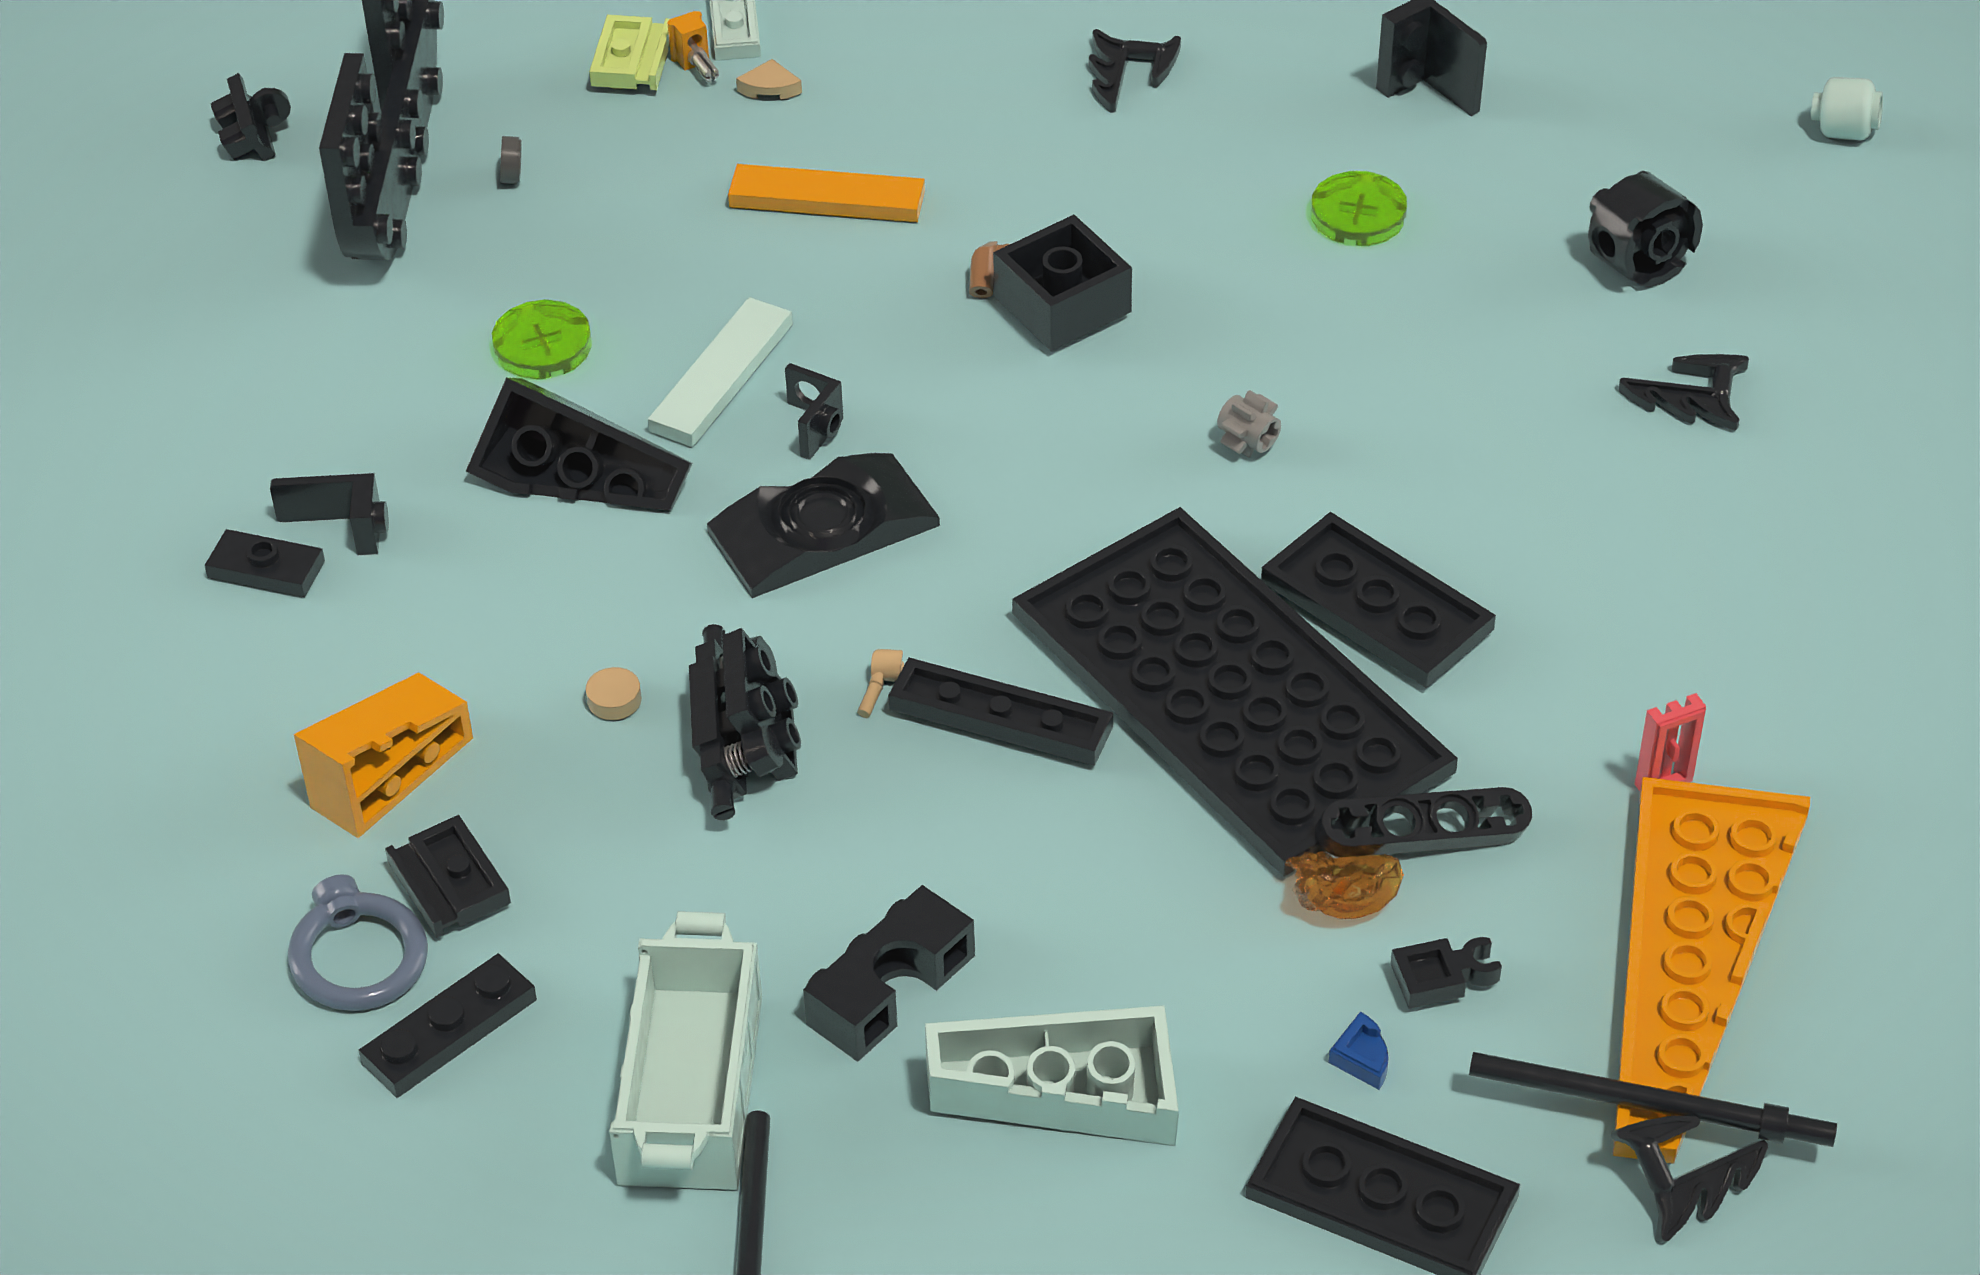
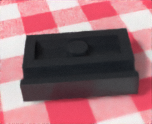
(448, 875)

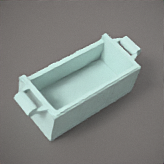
(688, 1059)

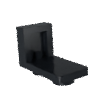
(332, 499)

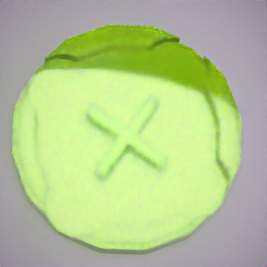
(1359, 207)
(541, 338)

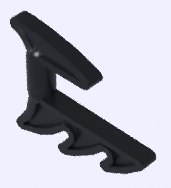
(1114, 58)
(1688, 400)
(1679, 1195)

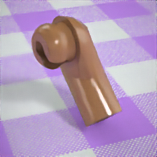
(982, 270)

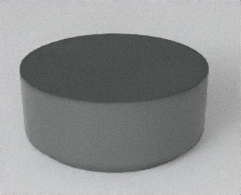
(510, 160)

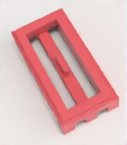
(1659, 741)

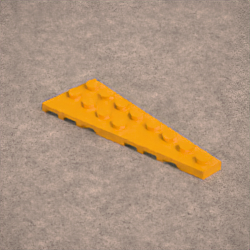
(1698, 911)

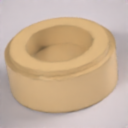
(613, 693)

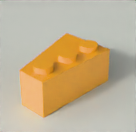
(380, 750)

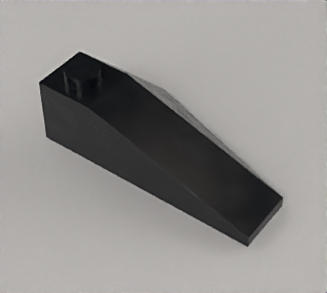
(564, 451)

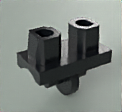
(247, 118)

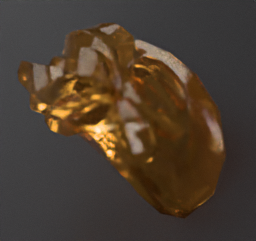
(1345, 884)

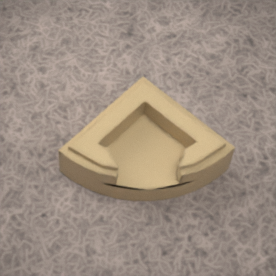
(769, 79)

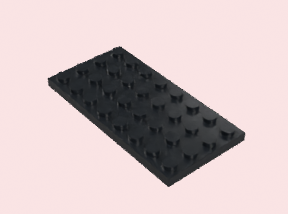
(1230, 685)

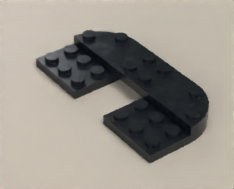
(375, 156)

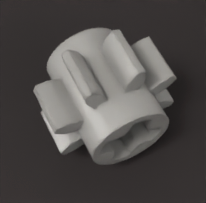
(1249, 423)

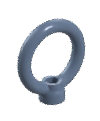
(339, 905)

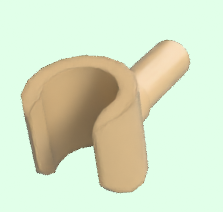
(885, 666)

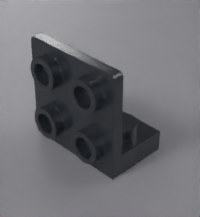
(1434, 46)

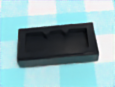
(264, 563)

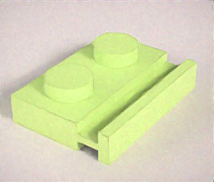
(630, 53)

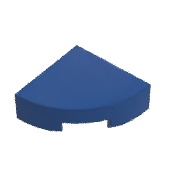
(1362, 1052)

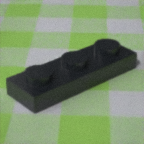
(447, 1025)

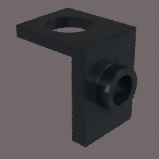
(822, 415)

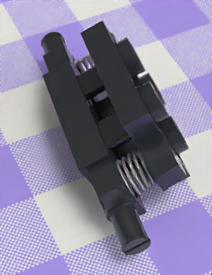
(740, 715)

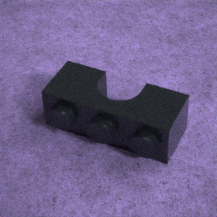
(915, 939)

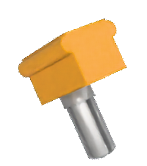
(690, 44)

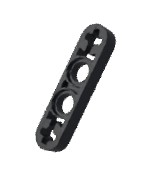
(1425, 828)

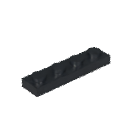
(1001, 711)

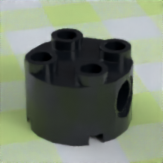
(1643, 228)

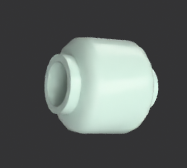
(1848, 108)

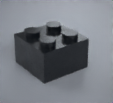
(1062, 282)

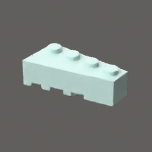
(1059, 1072)

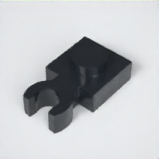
(1437, 974)

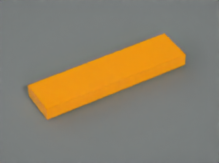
(826, 193)

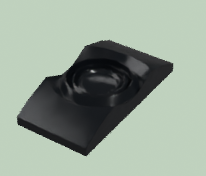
(821, 521)

